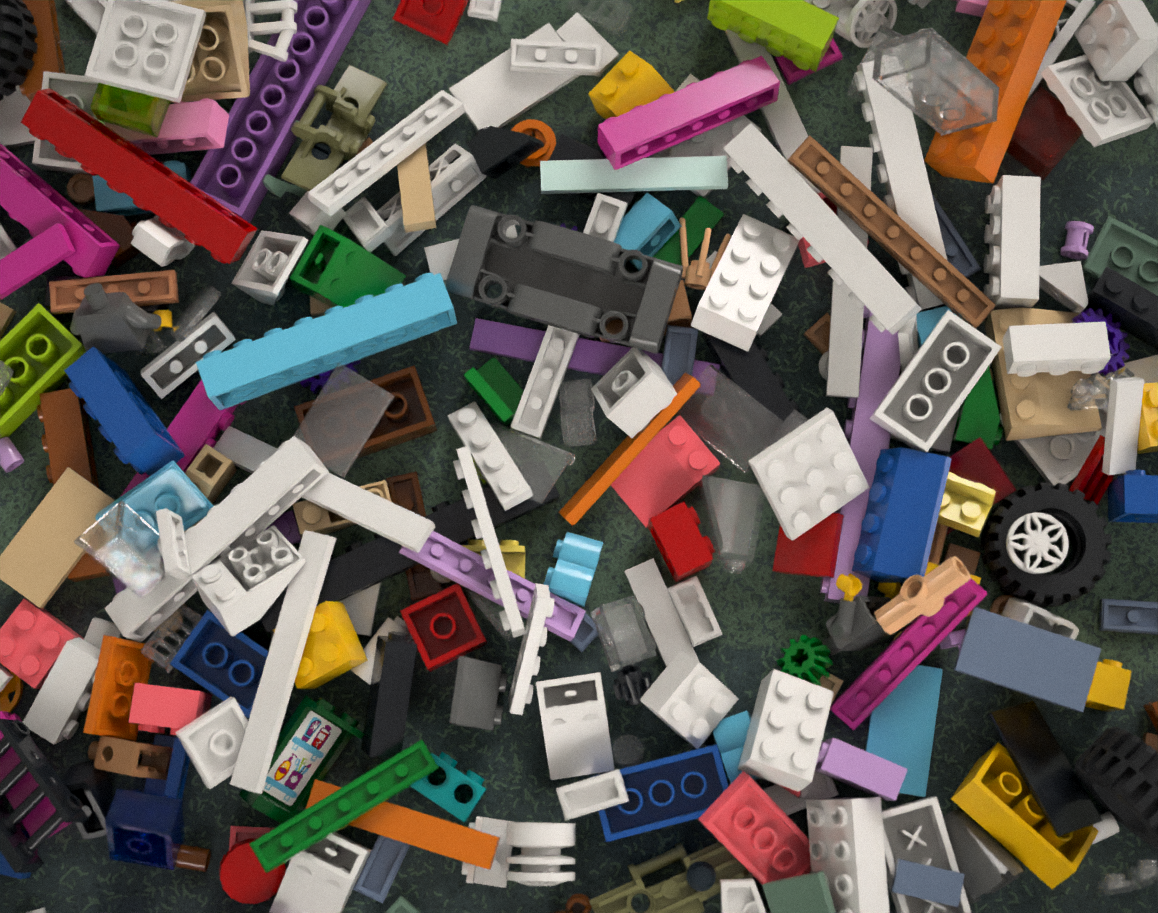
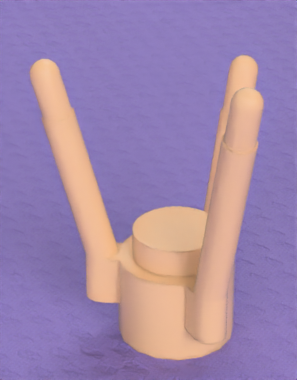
(698, 273)

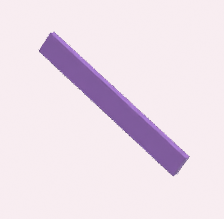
(525, 344)

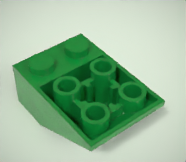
(341, 270)

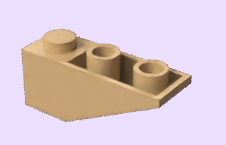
(210, 473)
(322, 521)

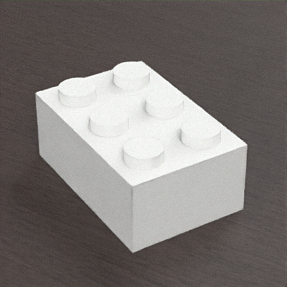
(786, 730)

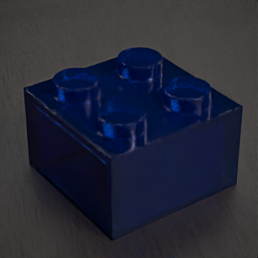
(145, 829)

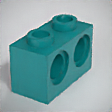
(445, 795)

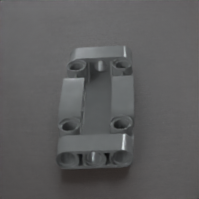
(564, 278)

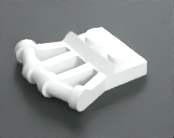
(286, 27)

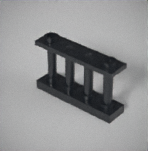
(14, 845)

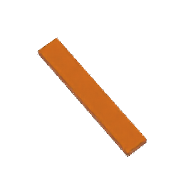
(626, 453)
(420, 830)

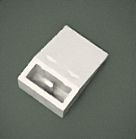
(248, 579)
(575, 726)
(321, 877)

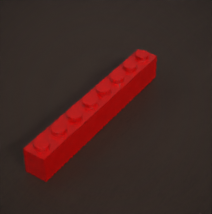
(138, 176)

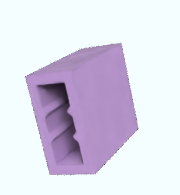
(860, 769)

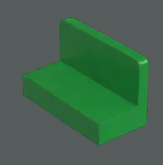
(496, 389)

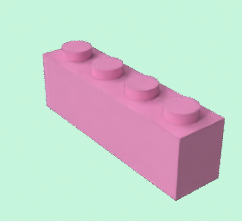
(184, 128)

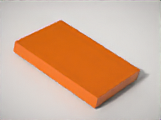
(110, 703)

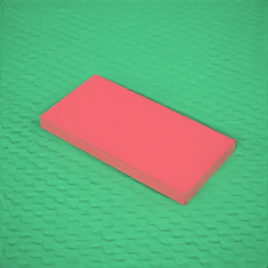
(757, 832)

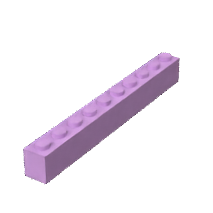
(878, 374)

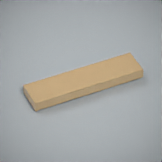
(416, 191)

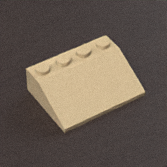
(221, 55)
(1036, 403)

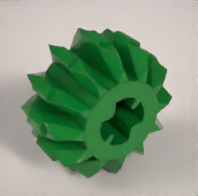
(806, 659)

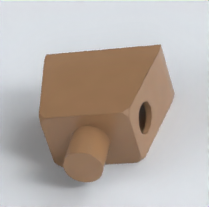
(122, 757)

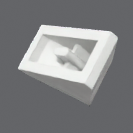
(1065, 284)

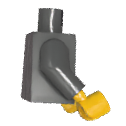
(114, 321)
(855, 622)

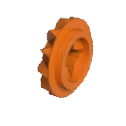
(542, 132)

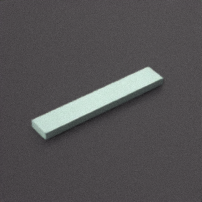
(642, 175)

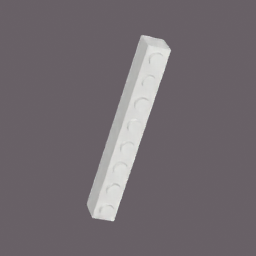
(901, 170)
(822, 229)
(226, 526)

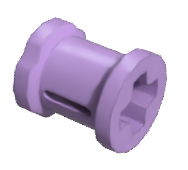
(1076, 240)

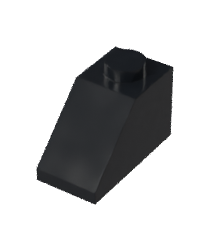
(501, 149)
(94, 792)

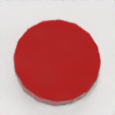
(245, 877)

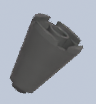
(979, 857)

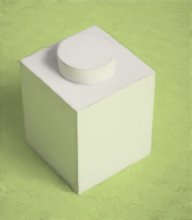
(311, 216)

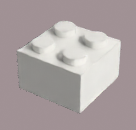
(1118, 38)
(633, 391)
(689, 699)

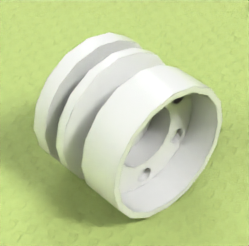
(540, 852)

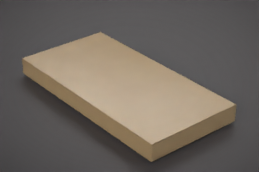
(45, 546)

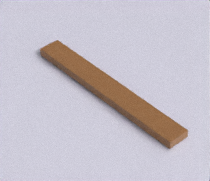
(891, 232)

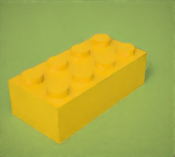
(1006, 809)

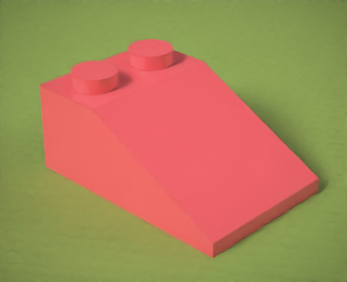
(665, 471)

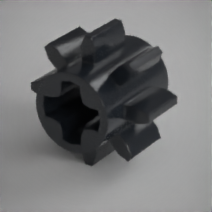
(632, 684)

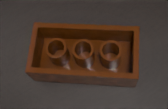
(405, 417)

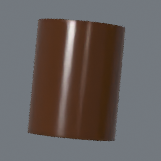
(193, 858)

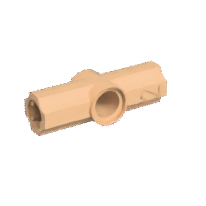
(922, 595)

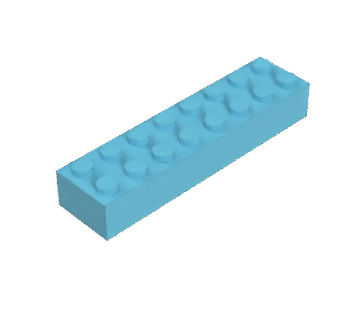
(323, 342)

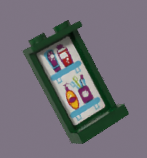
(302, 754)

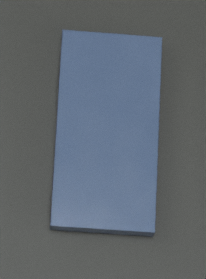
(1027, 659)

